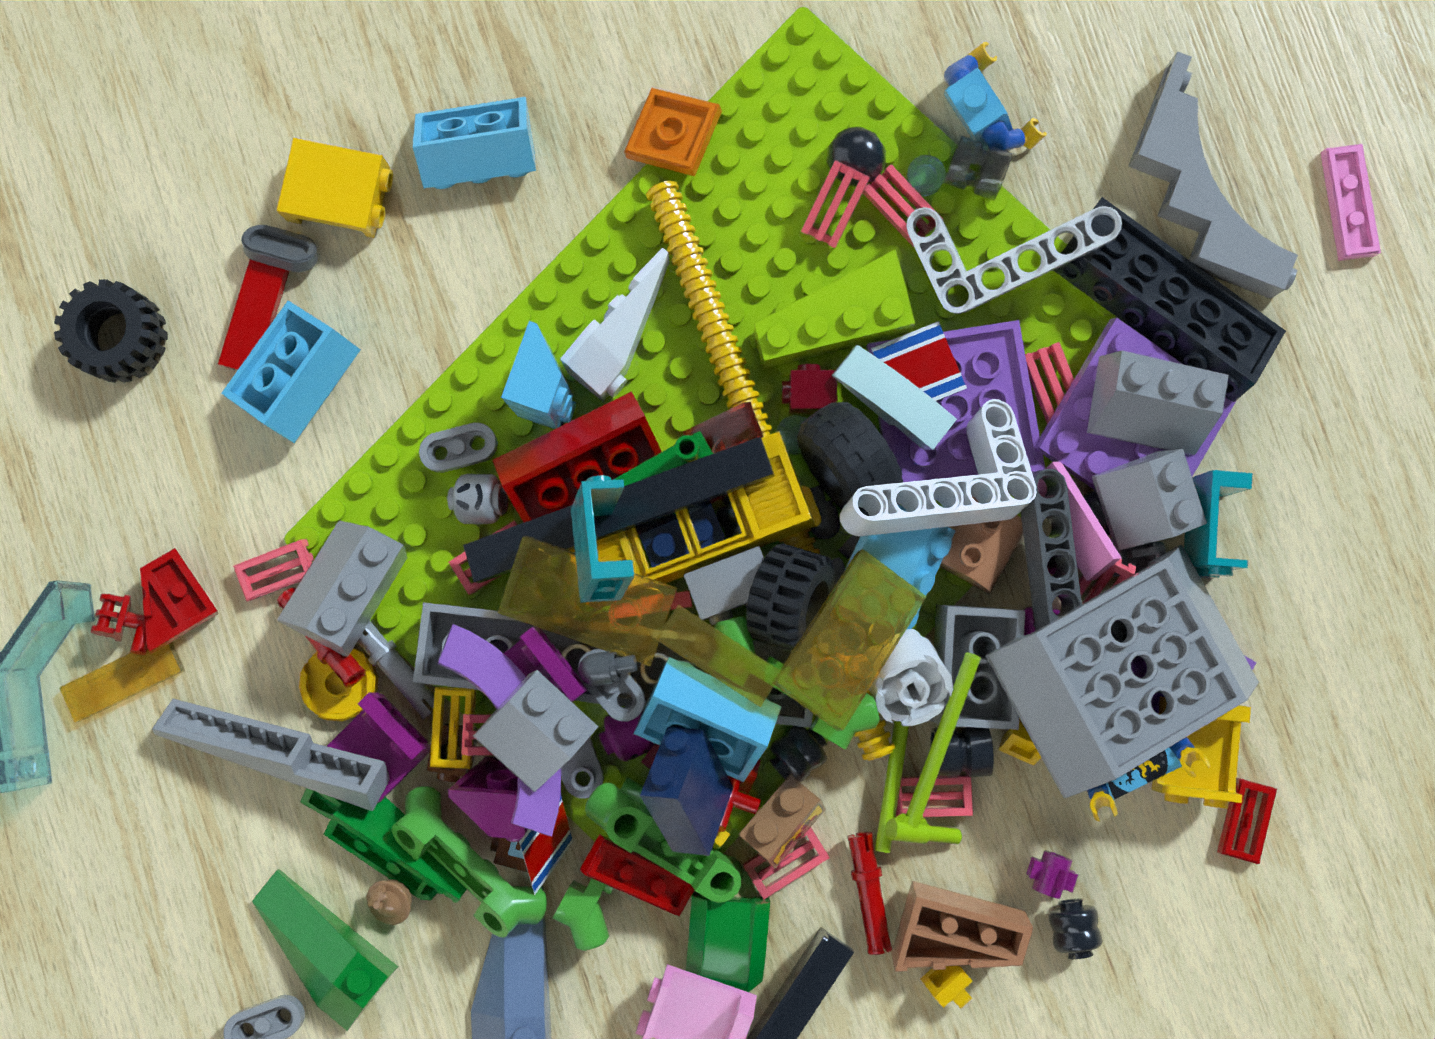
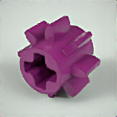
(1052, 874)

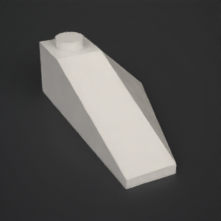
(606, 349)

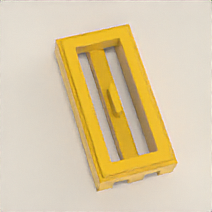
(437, 726)

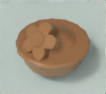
(389, 901)

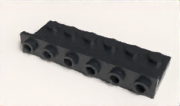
(1174, 303)

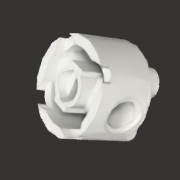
(912, 682)

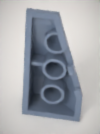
(514, 987)

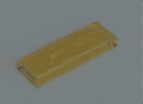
(718, 655)
(119, 681)

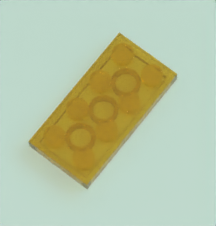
(546, 595)
(849, 640)

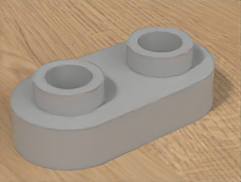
(459, 447)
(608, 694)
(583, 760)
(267, 1020)

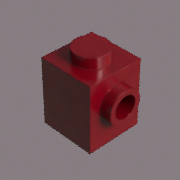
(809, 389)

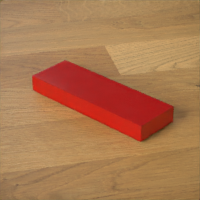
(253, 311)
(636, 876)

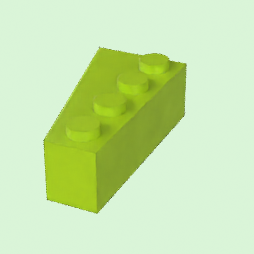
(845, 313)

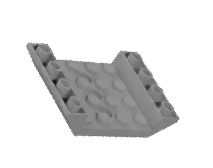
(1078, 681)

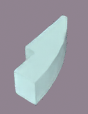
(894, 398)

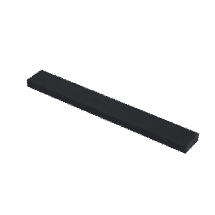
(637, 505)

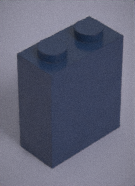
(687, 791)

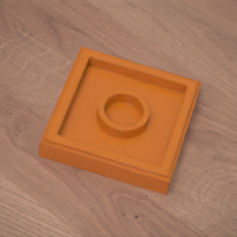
(673, 131)

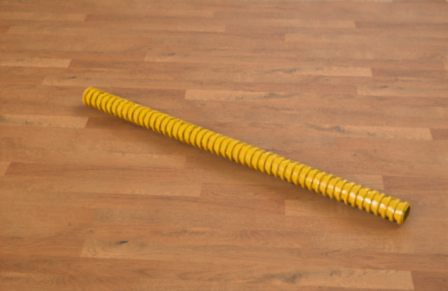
(727, 358)

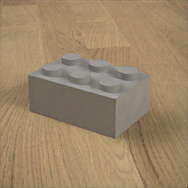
(978, 632)

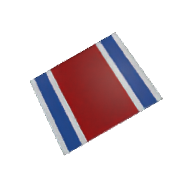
(924, 361)
(544, 852)

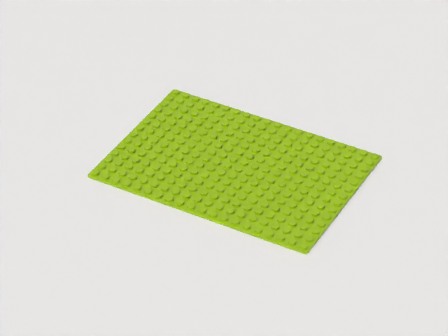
(749, 220)

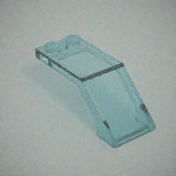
(22, 661)

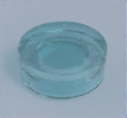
(926, 174)
(789, 429)

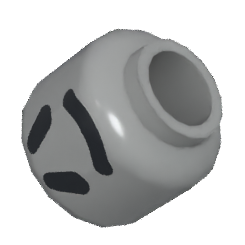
(478, 499)

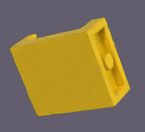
(335, 187)
(1220, 745)

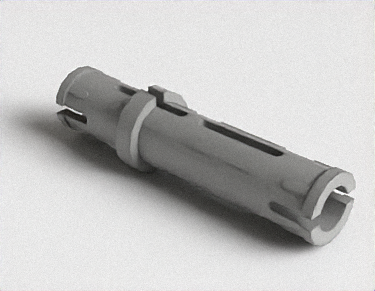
(396, 669)

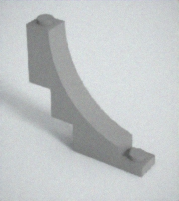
(1173, 152)

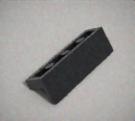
(803, 988)

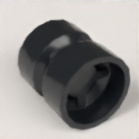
(967, 752)

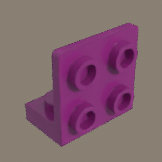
(538, 653)
(385, 736)

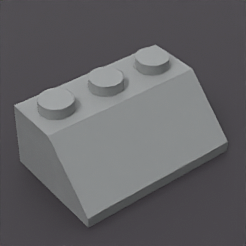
(1155, 401)
(344, 586)

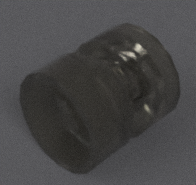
(991, 172)

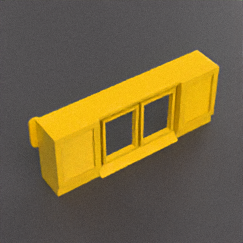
(763, 511)

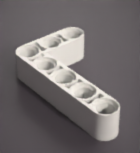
(1008, 261)
(991, 435)

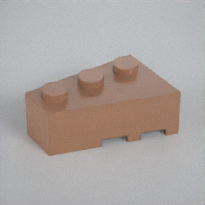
(958, 929)

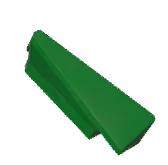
(370, 839)

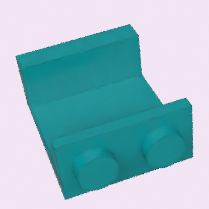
(1202, 541)
(597, 579)

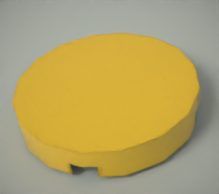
(326, 694)

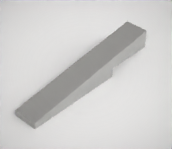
(275, 752)

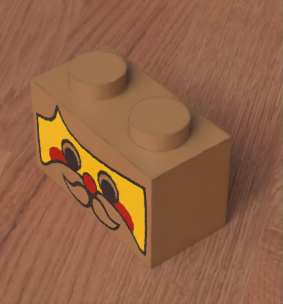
(782, 821)

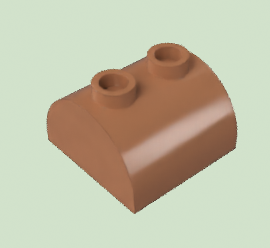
(982, 551)

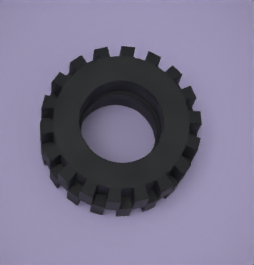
(87, 313)
(788, 595)

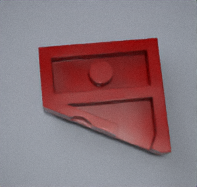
(172, 600)

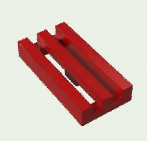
(1261, 825)

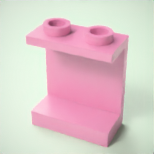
(695, 1008)

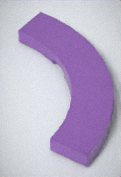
(497, 679)

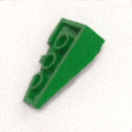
(327, 954)

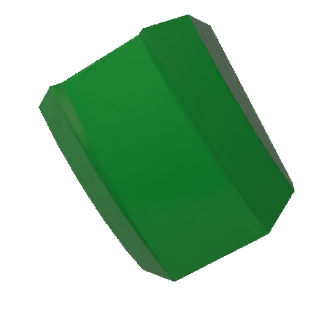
(728, 940)

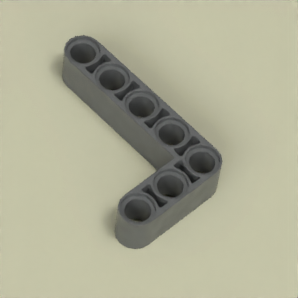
(1057, 545)

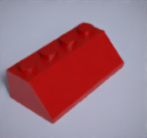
(550, 468)

